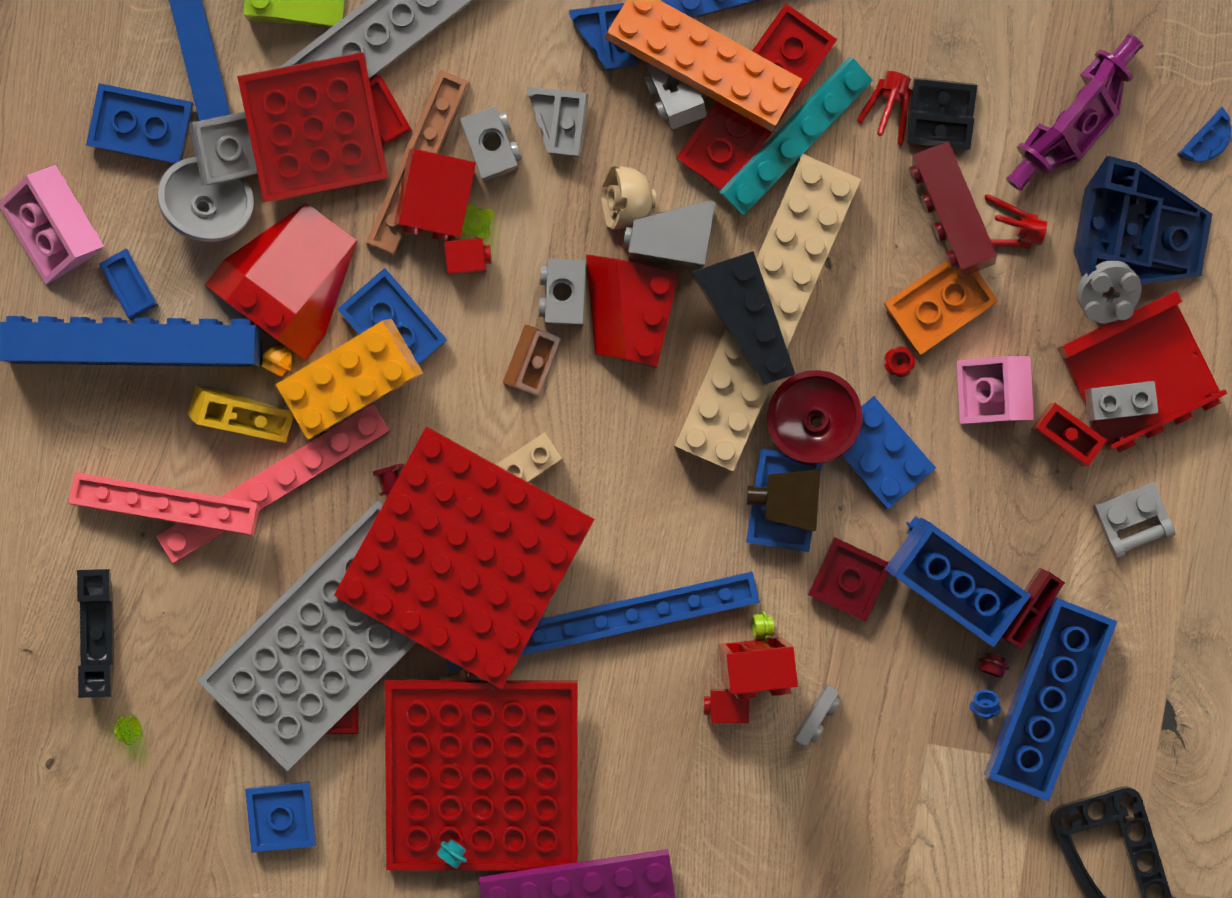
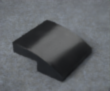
(941, 113)

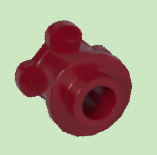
(388, 477)

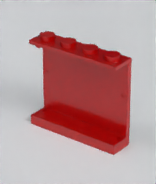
(1144, 348)

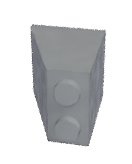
(673, 236)

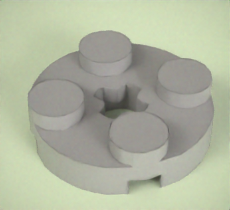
(1119, 304)

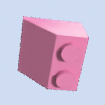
(995, 389)

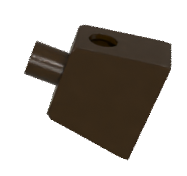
(789, 498)

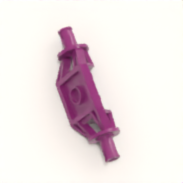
(1084, 119)

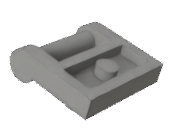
(1129, 510)

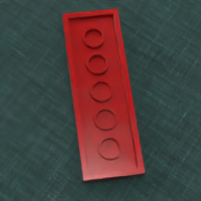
(729, 139)

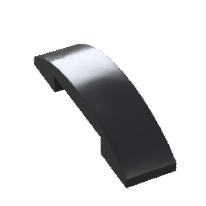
(96, 633)

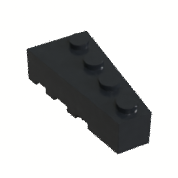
(744, 307)

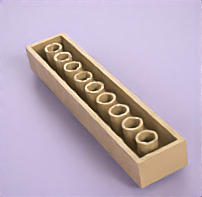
(790, 267)

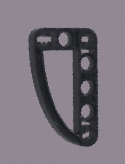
(1134, 849)

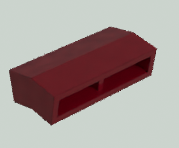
(1036, 610)

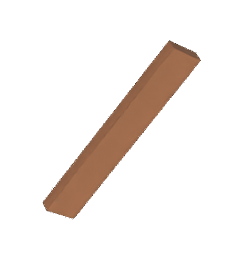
(427, 136)

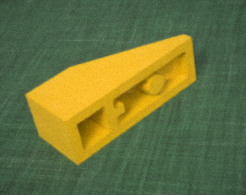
(239, 414)

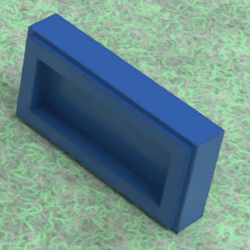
(128, 284)

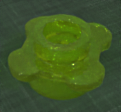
(482, 228)

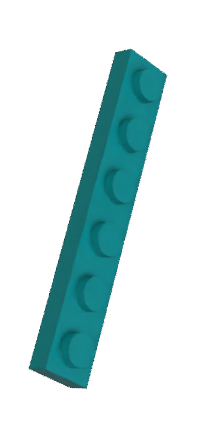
(796, 136)

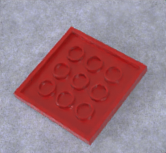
(313, 126)

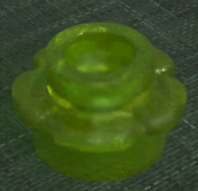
(128, 729)

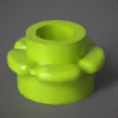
(762, 626)

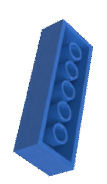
(1050, 698)

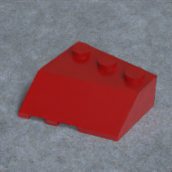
(629, 308)

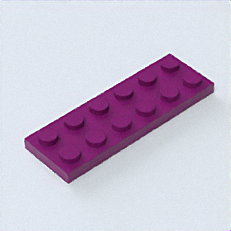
(614, 877)

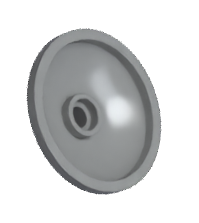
(226, 203)

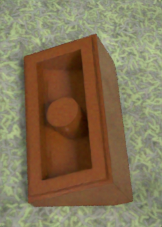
(531, 360)

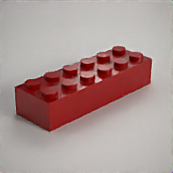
(758, 667)

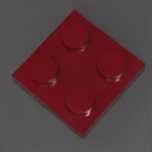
(849, 579)

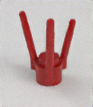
(894, 89)
(1028, 227)

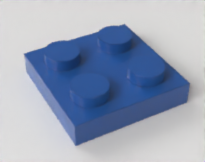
(280, 817)

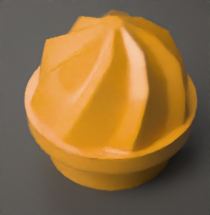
(277, 360)

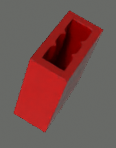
(434, 194)

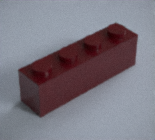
(953, 209)

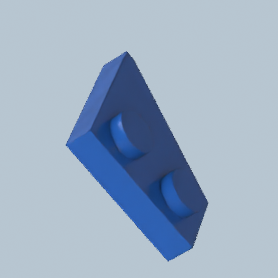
(593, 26)

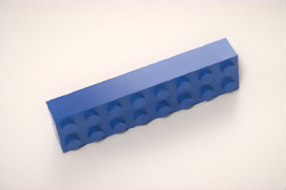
(130, 344)

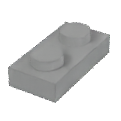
(824, 704)

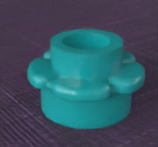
(452, 853)

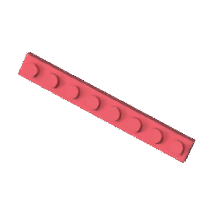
(285, 476)

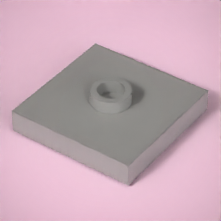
(223, 148)

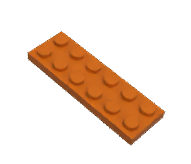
(704, 60)

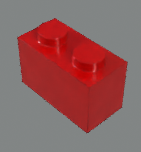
(1068, 434)

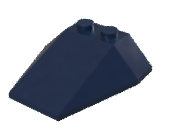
(1140, 222)

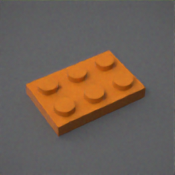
(939, 305)

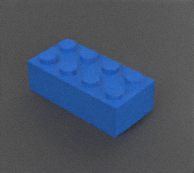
(957, 582)

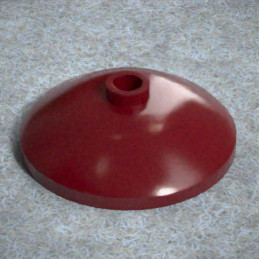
(809, 397)

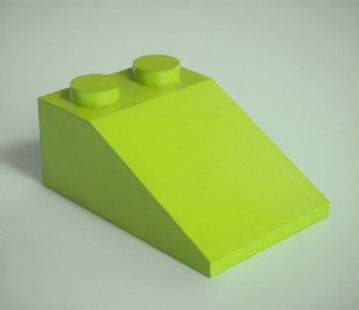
(295, 12)

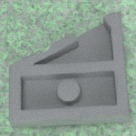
(561, 119)

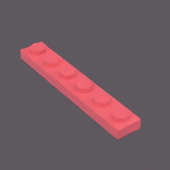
(164, 504)

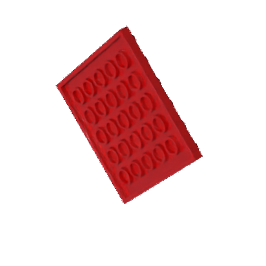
(464, 557)
(481, 771)

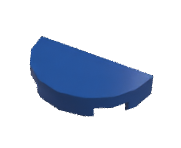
(1210, 139)

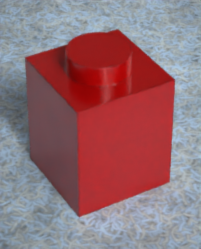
(467, 256)
(726, 707)

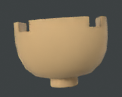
(627, 197)

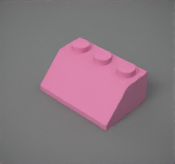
(50, 223)

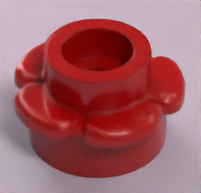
(904, 354)

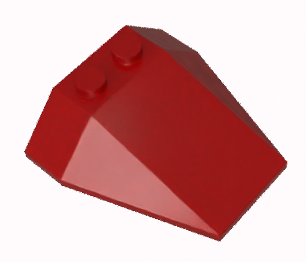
(289, 278)

